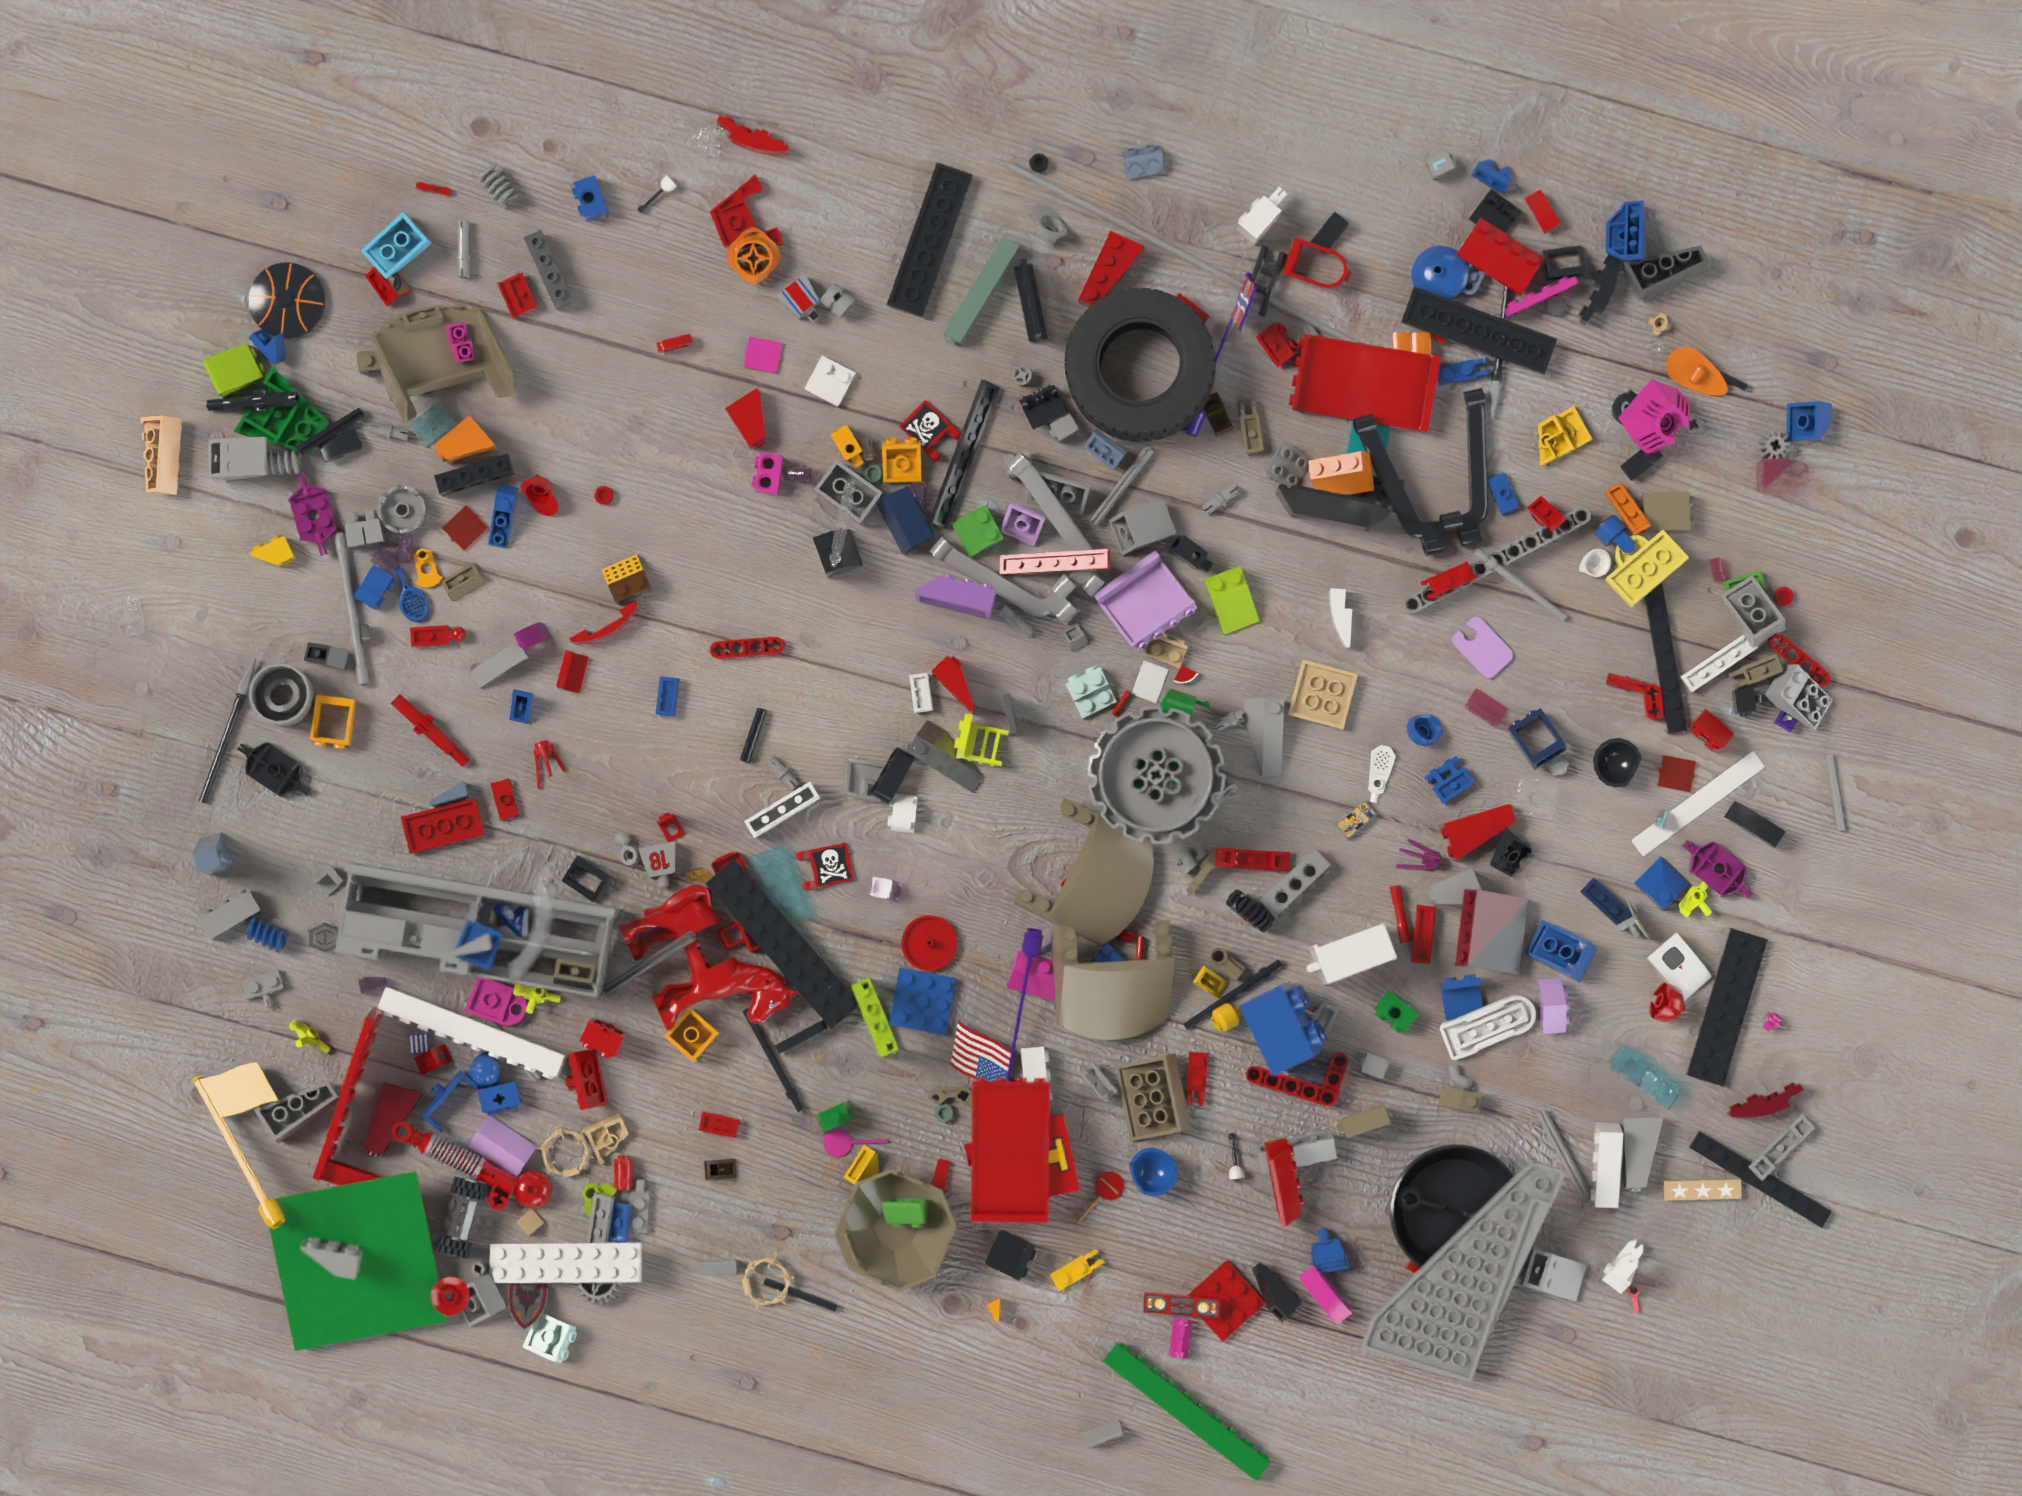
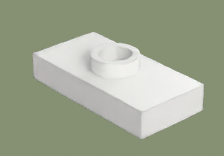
(921, 692)

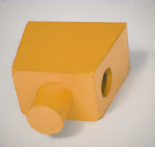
(843, 437)

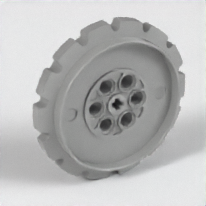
(1138, 739)

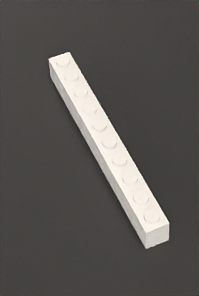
(472, 1032)

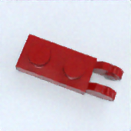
(1196, 1076)

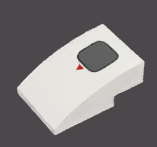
(1679, 965)

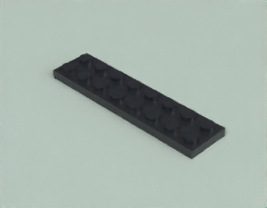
(929, 240)
(1478, 330)
(1726, 1007)

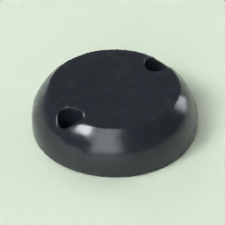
(1448, 1191)

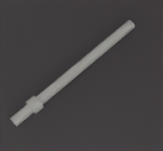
(1491, 563)

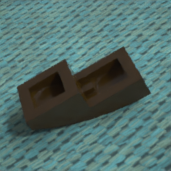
(1217, 415)

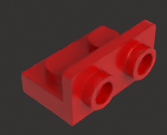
(1278, 343)

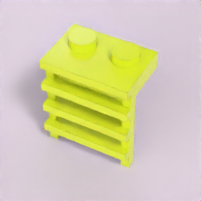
(966, 741)

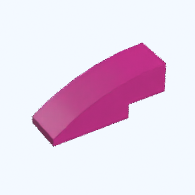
(1325, 1294)

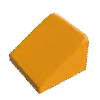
(994, 1308)

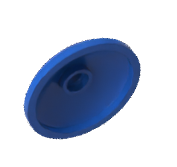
(1449, 281)

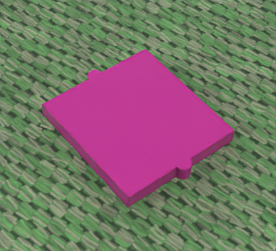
(762, 354)

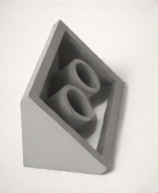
(1068, 492)

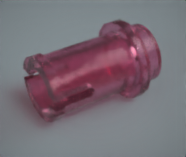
(1717, 569)

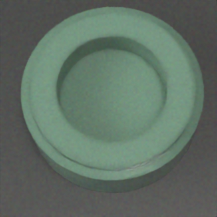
(873, 474)
(944, 1113)

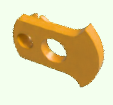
(430, 579)

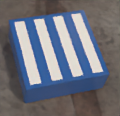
(419, 1043)

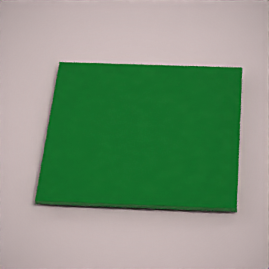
(395, 1268)

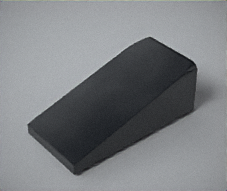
(1330, 231)

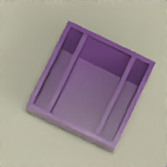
(958, 596)

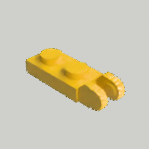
(1075, 1270)

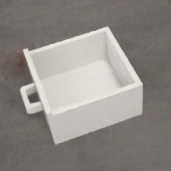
(1351, 954)

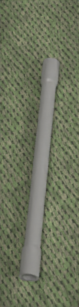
(361, 668)

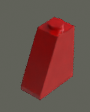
(748, 418)

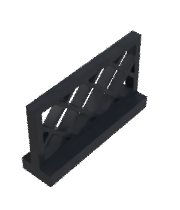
(1030, 301)

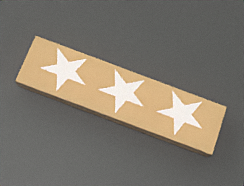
(1702, 1189)

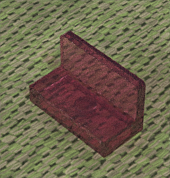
(1485, 708)

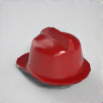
(540, 495)

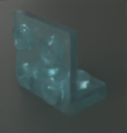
(433, 425)

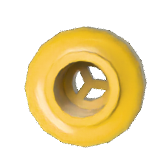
(1225, 1017)

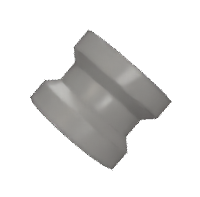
(1022, 372)

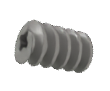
(497, 187)
(283, 463)

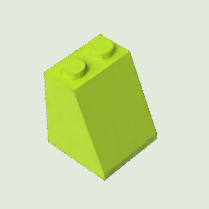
(234, 370)

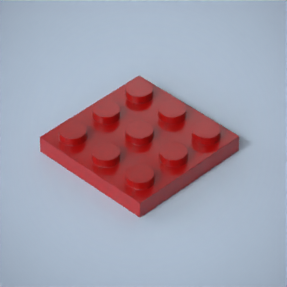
(1236, 1296)

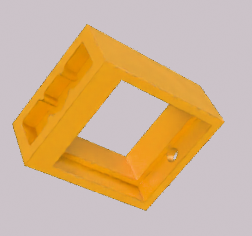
(334, 701)

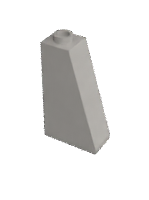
(1639, 1147)

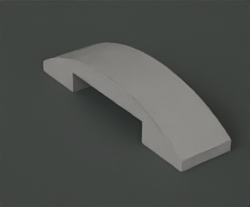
(1781, 1146)

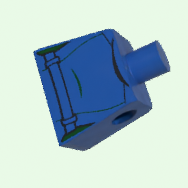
(1328, 1253)

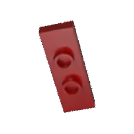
(1423, 934)

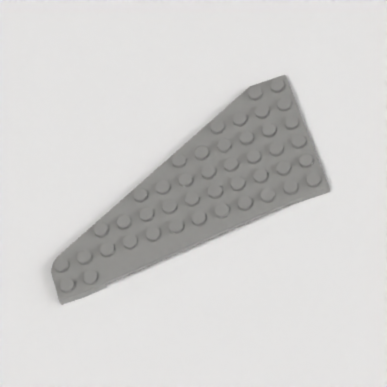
(1457, 1295)

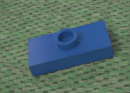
(1503, 493)
(667, 696)

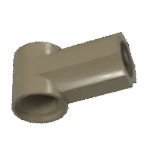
(1227, 964)

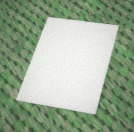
(1149, 681)

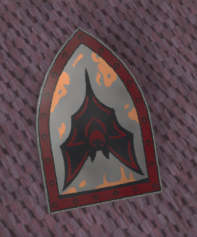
(527, 1302)

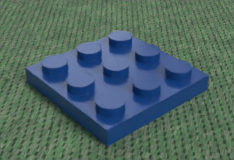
(922, 1001)

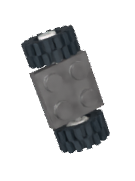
(460, 1217)

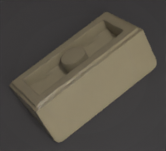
(463, 582)

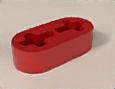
(674, 343)
(1657, 700)

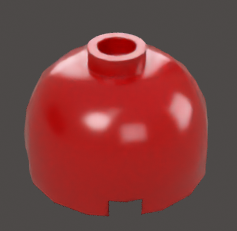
(1668, 1003)
(533, 1189)

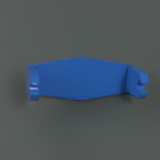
(441, 1095)

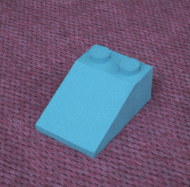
(396, 245)

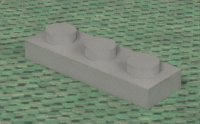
(600, 1218)

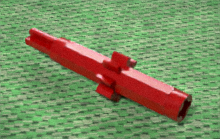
(424, 725)

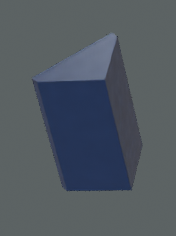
(905, 519)

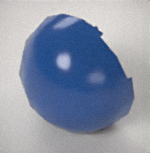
(1153, 1172)

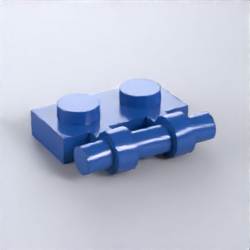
(1452, 785)

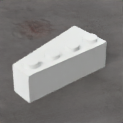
(1607, 1165)

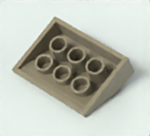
(1153, 1097)

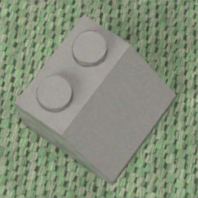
(483, 1300)

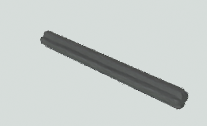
(649, 962)

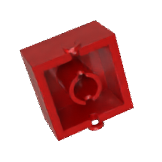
(604, 1039)

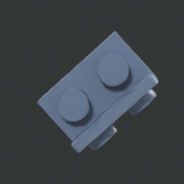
(1105, 449)

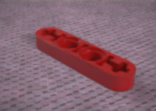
(747, 651)
(1800, 658)

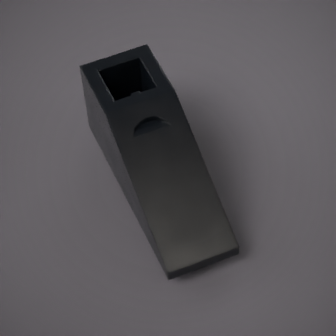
(1277, 1296)

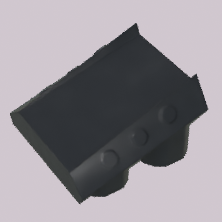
(1510, 852)

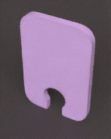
(1486, 651)

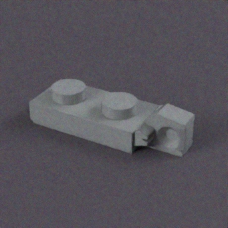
(639, 1208)

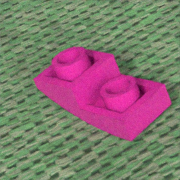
(459, 342)

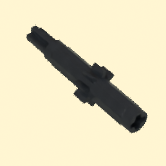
(259, 400)

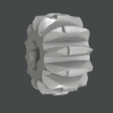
(1780, 443)

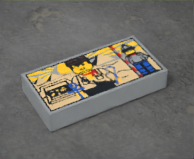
(1355, 819)

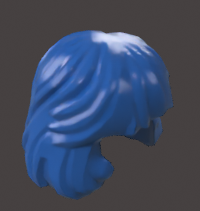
(485, 1070)

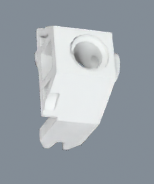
(1622, 1270)

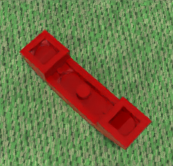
(584, 637)
(1252, 859)

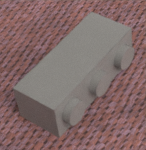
(230, 914)

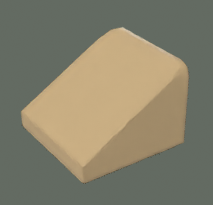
(530, 1222)

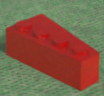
(1112, 263)

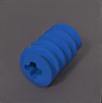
(264, 933)

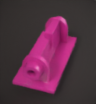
(1180, 1338)

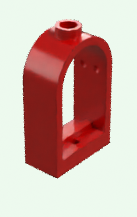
(1294, 256)

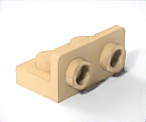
(1167, 651)

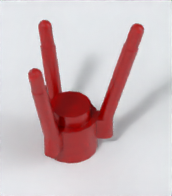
(544, 750)

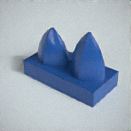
(1495, 179)

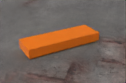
(1627, 508)

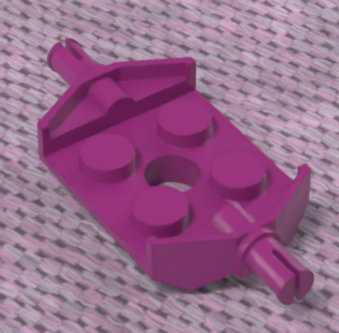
(302, 503)
(1702, 865)

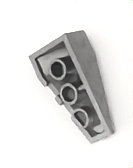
(938, 752)

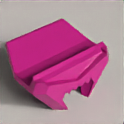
(1656, 416)

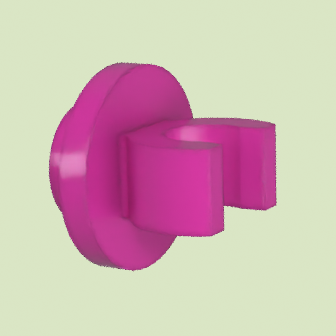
(1773, 1019)

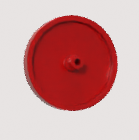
(929, 943)

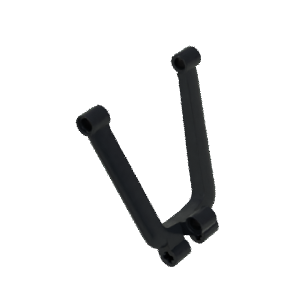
(1430, 532)

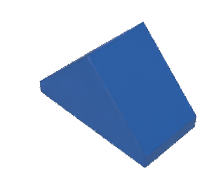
(521, 706)

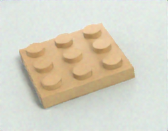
(1322, 694)

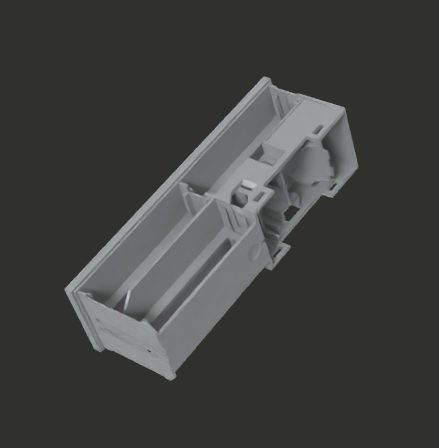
(373, 927)

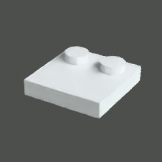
(830, 381)

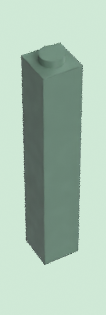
(981, 291)

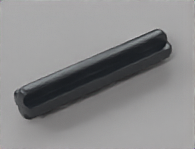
(753, 735)

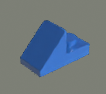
(272, 349)

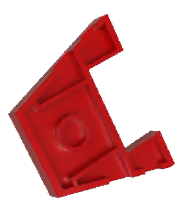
(733, 216)

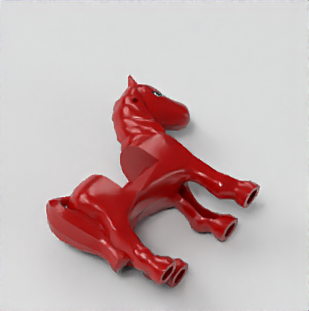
(686, 914)

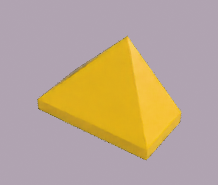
(864, 1166)

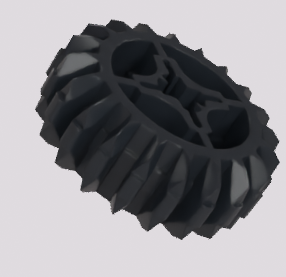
(1250, 910)

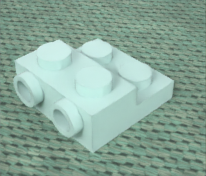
(1090, 692)
(550, 1338)

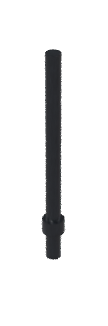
(1263, 973)
(791, 1092)

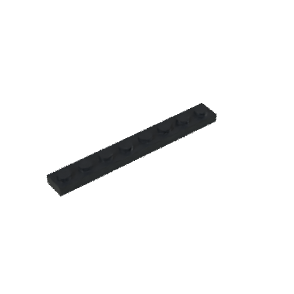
(963, 454)
(1665, 660)
(1770, 1185)

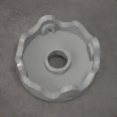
(392, 499)

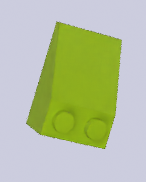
(1231, 600)

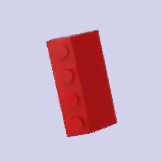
(1500, 256)
(1283, 1180)

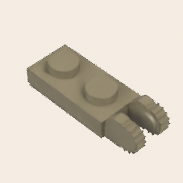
(1250, 429)
(1759, 670)

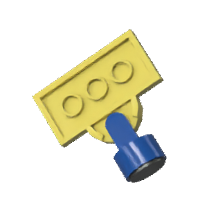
(1640, 561)

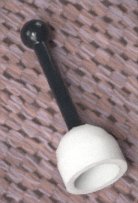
(666, 185)
(1236, 1171)

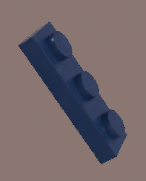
(1605, 902)

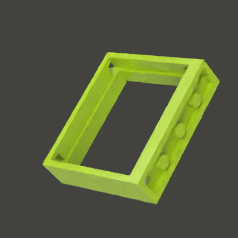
(875, 1017)

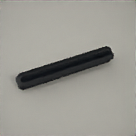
(330, 431)

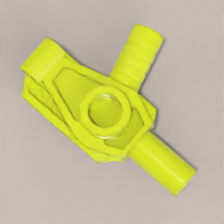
(1693, 898)
(535, 995)
(308, 1036)

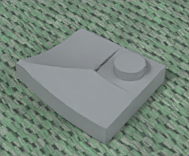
(860, 778)

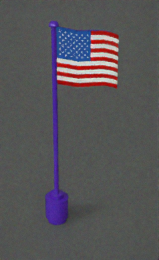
(982, 1055)

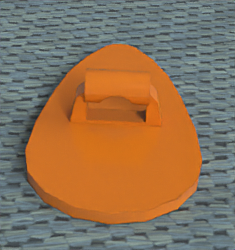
(1695, 372)

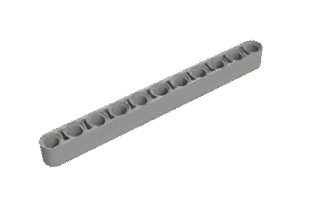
(1506, 558)

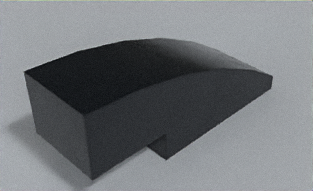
(1755, 824)

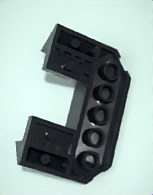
(1332, 506)

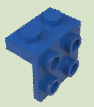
(1461, 996)

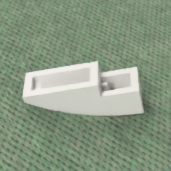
(1340, 615)

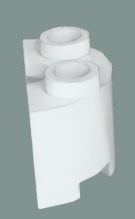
(903, 813)

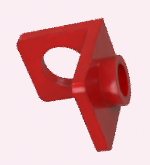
(665, 821)
(430, 1060)

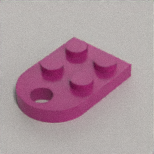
(494, 1002)

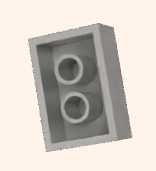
(832, 489)

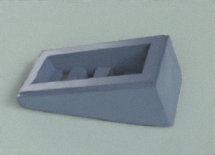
(453, 794)

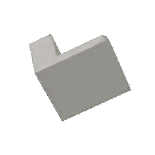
(329, 880)

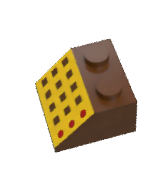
(626, 579)

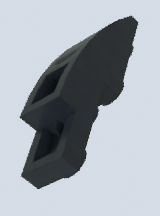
(1605, 282)

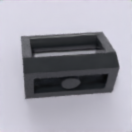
(1564, 272)
(590, 868)

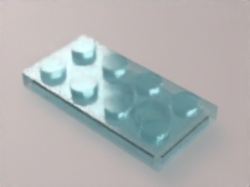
(781, 883)

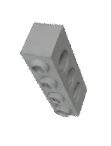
(1321, 869)

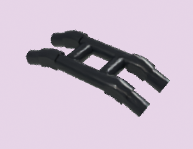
(1274, 274)

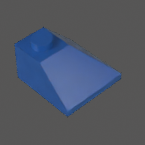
(1808, 420)
(1661, 883)

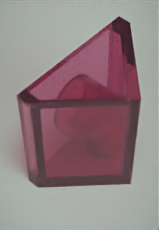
(1769, 470)

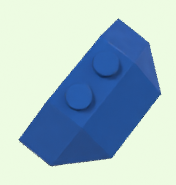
(1627, 232)

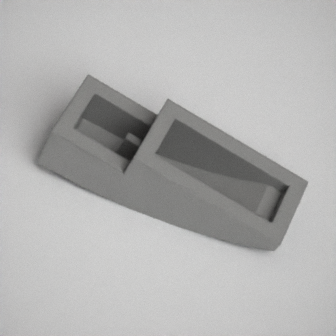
(499, 665)

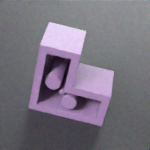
(1553, 1005)

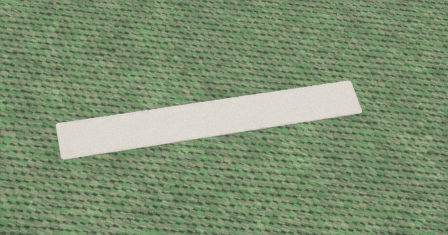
(1699, 803)

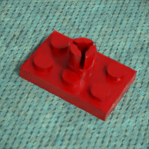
(586, 1079)

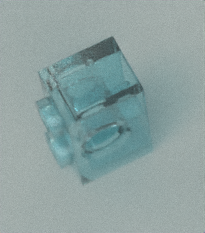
(1623, 1055)
(1658, 1087)

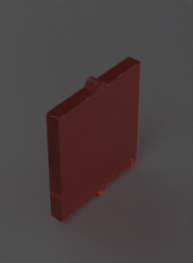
(464, 528)
(1676, 773)

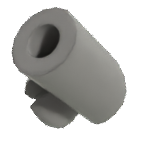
(1457, 1079)

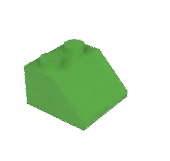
(977, 531)
(906, 1211)

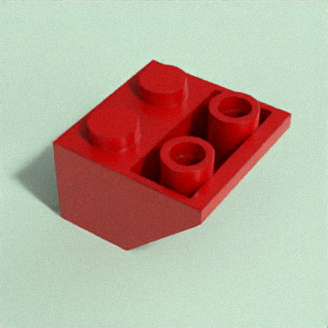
(1711, 731)

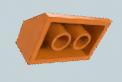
(1343, 473)

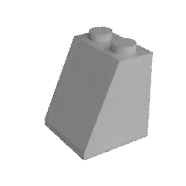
(1142, 526)
(1451, 890)

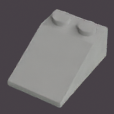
(1753, 611)

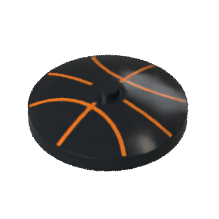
(286, 300)

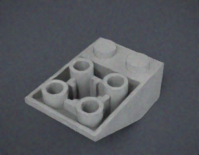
(237, 458)
(1799, 696)
(336, 1258)
(1553, 1274)

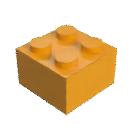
(691, 1034)

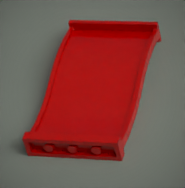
(1363, 380)
(1010, 1150)

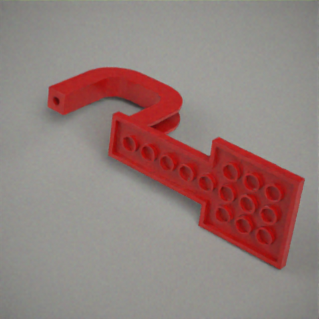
(328, 1168)

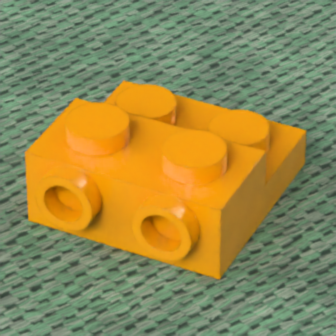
(901, 460)

